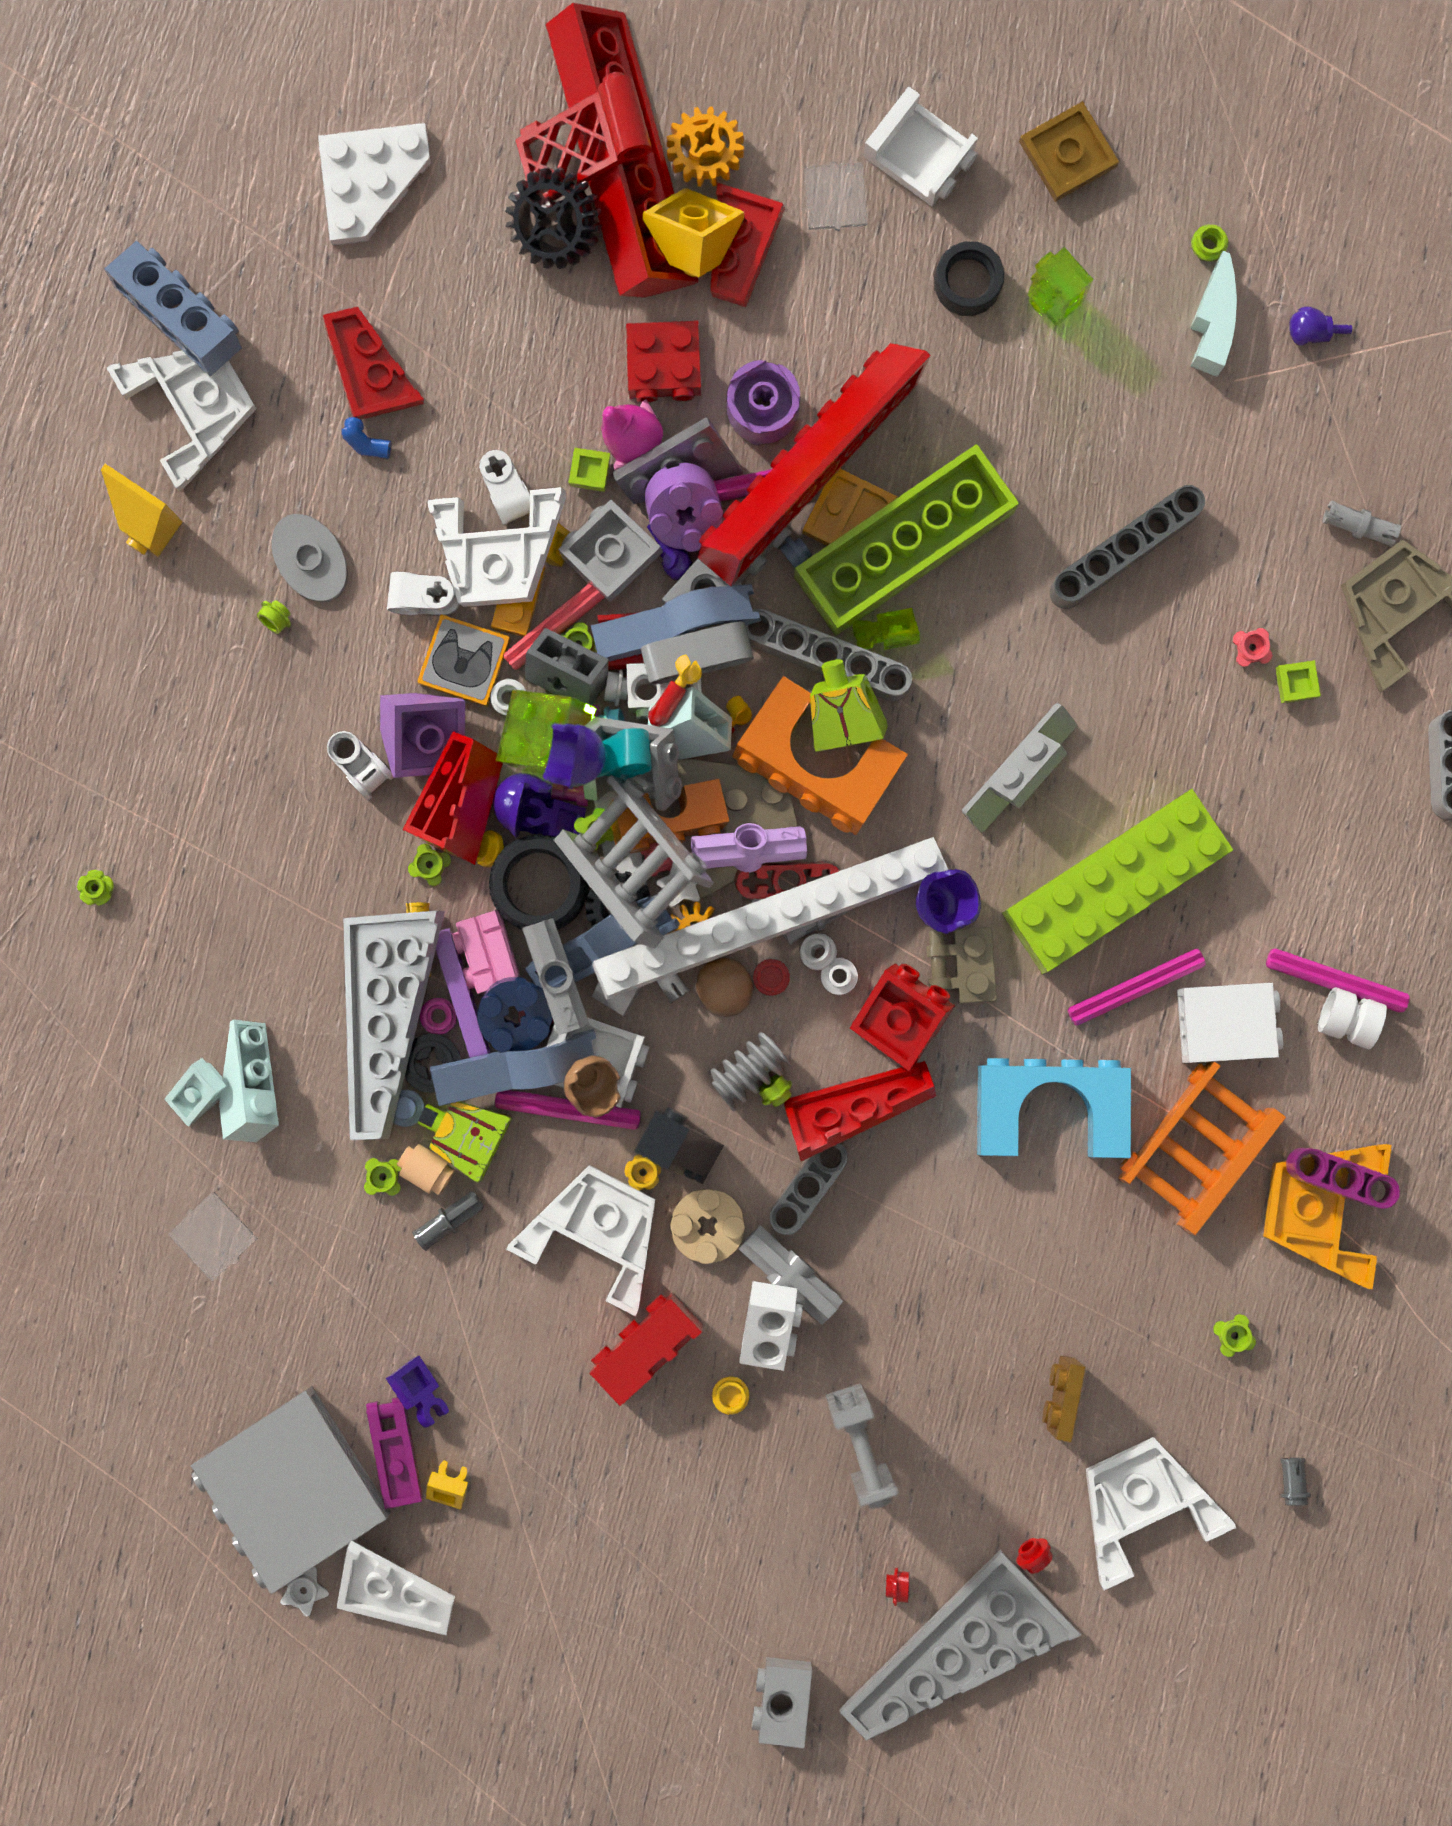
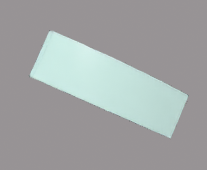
(1216, 318)

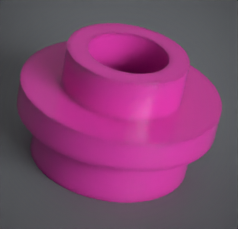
(427, 1012)

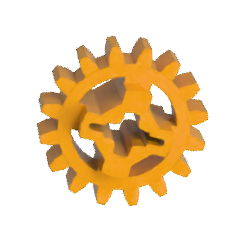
(700, 133)

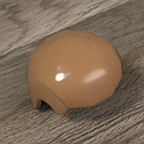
(724, 987)
(592, 1086)

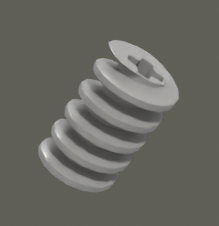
(748, 1070)

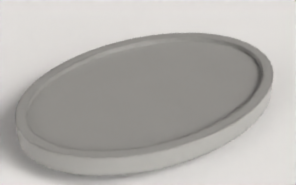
(309, 558)

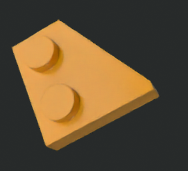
(844, 505)

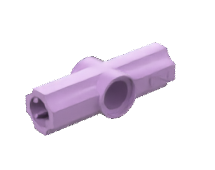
(750, 847)

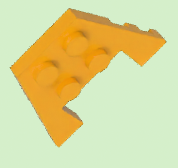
(1311, 1218)

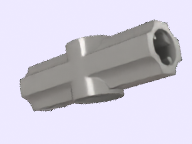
(562, 1000)
(790, 1270)

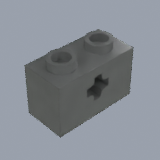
(566, 667)

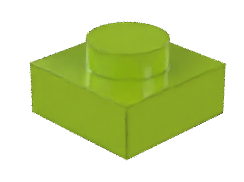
(589, 469)
(1298, 681)

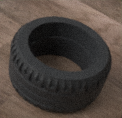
(508, 859)

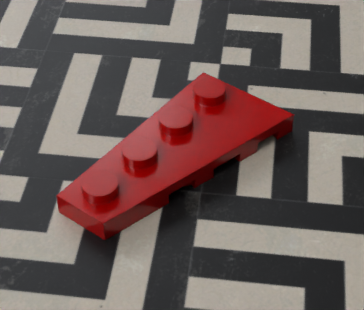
(844, 1110)

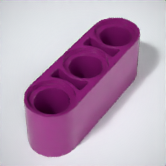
(1360, 1178)

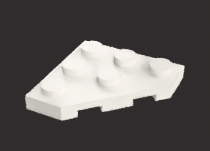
(369, 176)

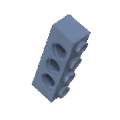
(207, 347)

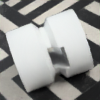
(1347, 1016)

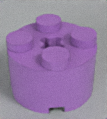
(767, 382)
(682, 505)

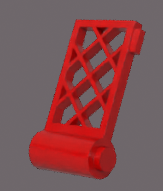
(618, 120)

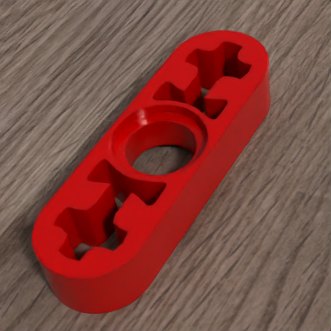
(761, 890)

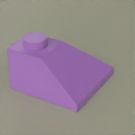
(417, 730)

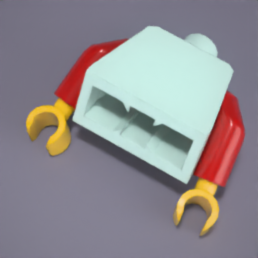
(697, 722)

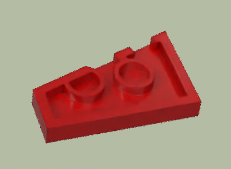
(743, 261)
(366, 369)

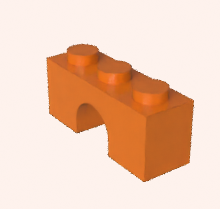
(701, 813)

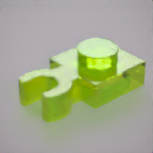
(891, 629)

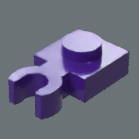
(553, 817)
(414, 1387)

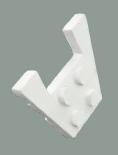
(206, 405)
(499, 563)
(604, 1218)
(1137, 1491)

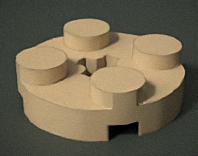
(707, 1247)

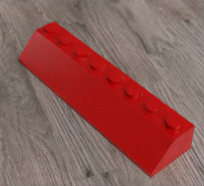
(586, 48)
(812, 461)

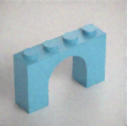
(1102, 1089)

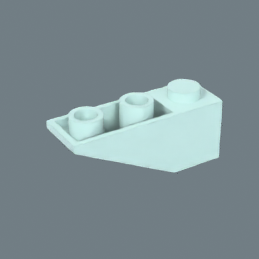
(248, 1099)

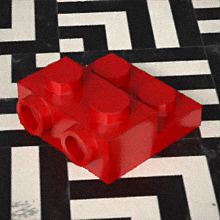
(663, 360)
(902, 1015)

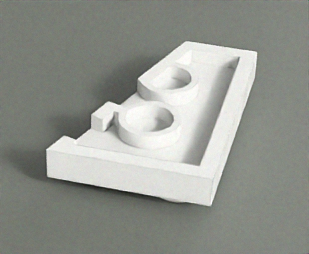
(391, 1593)

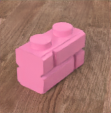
(486, 950)

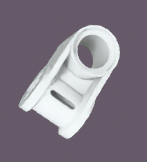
(506, 491)
(415, 595)
(363, 768)

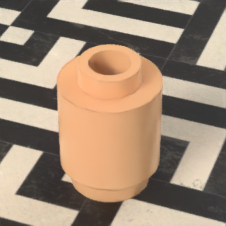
(425, 1169)

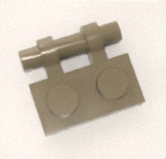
(973, 964)

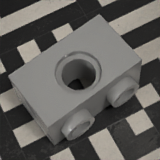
(786, 1725)

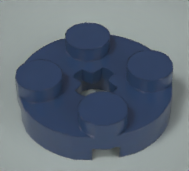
(504, 1033)

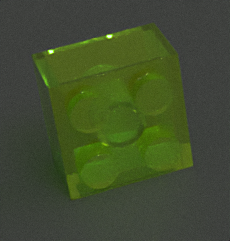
(529, 728)

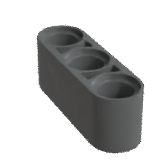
(805, 1205)

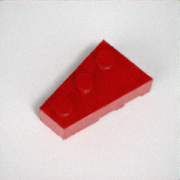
(457, 799)
(645, 1347)

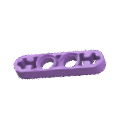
(460, 994)

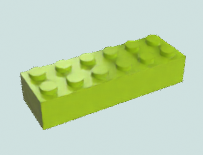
(906, 539)
(1117, 881)

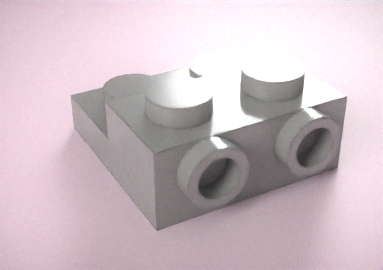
(609, 550)

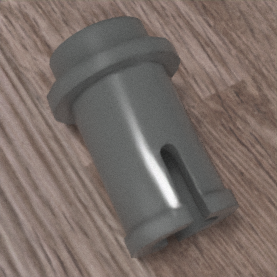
(1294, 1481)

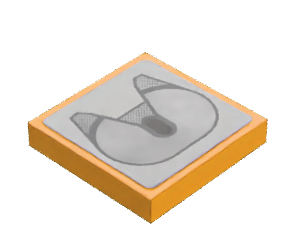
(463, 660)

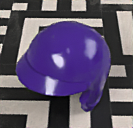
(574, 756)
(510, 798)
(948, 900)

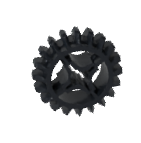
(530, 199)

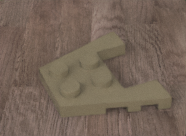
(1387, 599)
(747, 800)

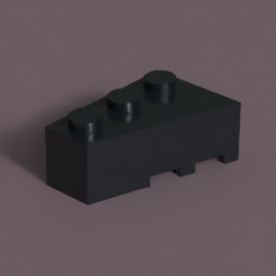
(678, 1146)

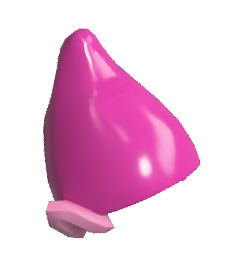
(630, 431)

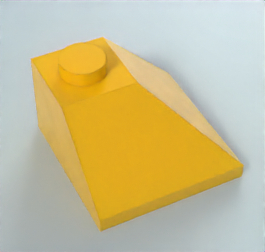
(693, 230)
(140, 514)

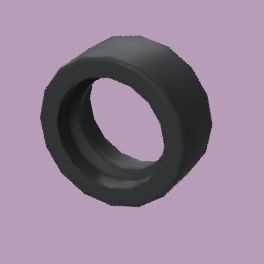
(969, 251)

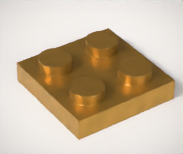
(1068, 151)
(1062, 1410)

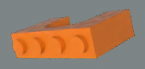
(842, 799)

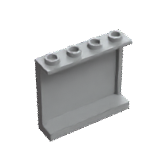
(290, 1491)

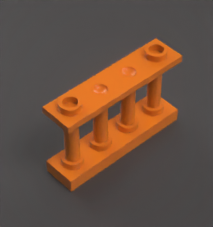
(1238, 1153)

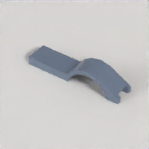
(676, 617)
(598, 942)
(509, 1070)

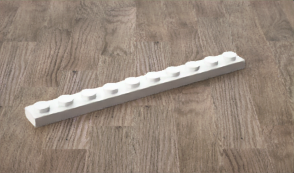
(768, 918)

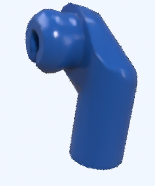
(361, 443)

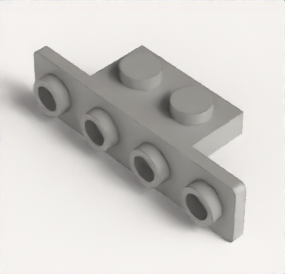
(1022, 769)

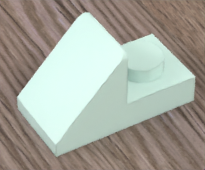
(196, 1091)

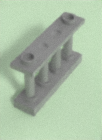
(600, 872)
(850, 1411)

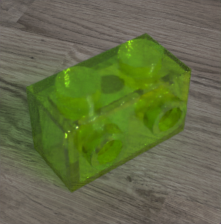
(1058, 286)

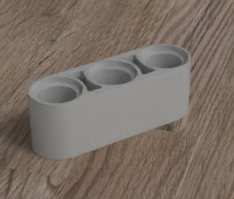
(711, 648)
(1440, 778)

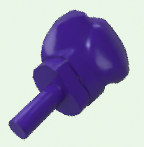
(1314, 327)
(675, 560)

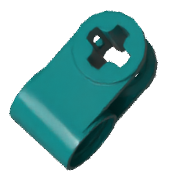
(627, 754)

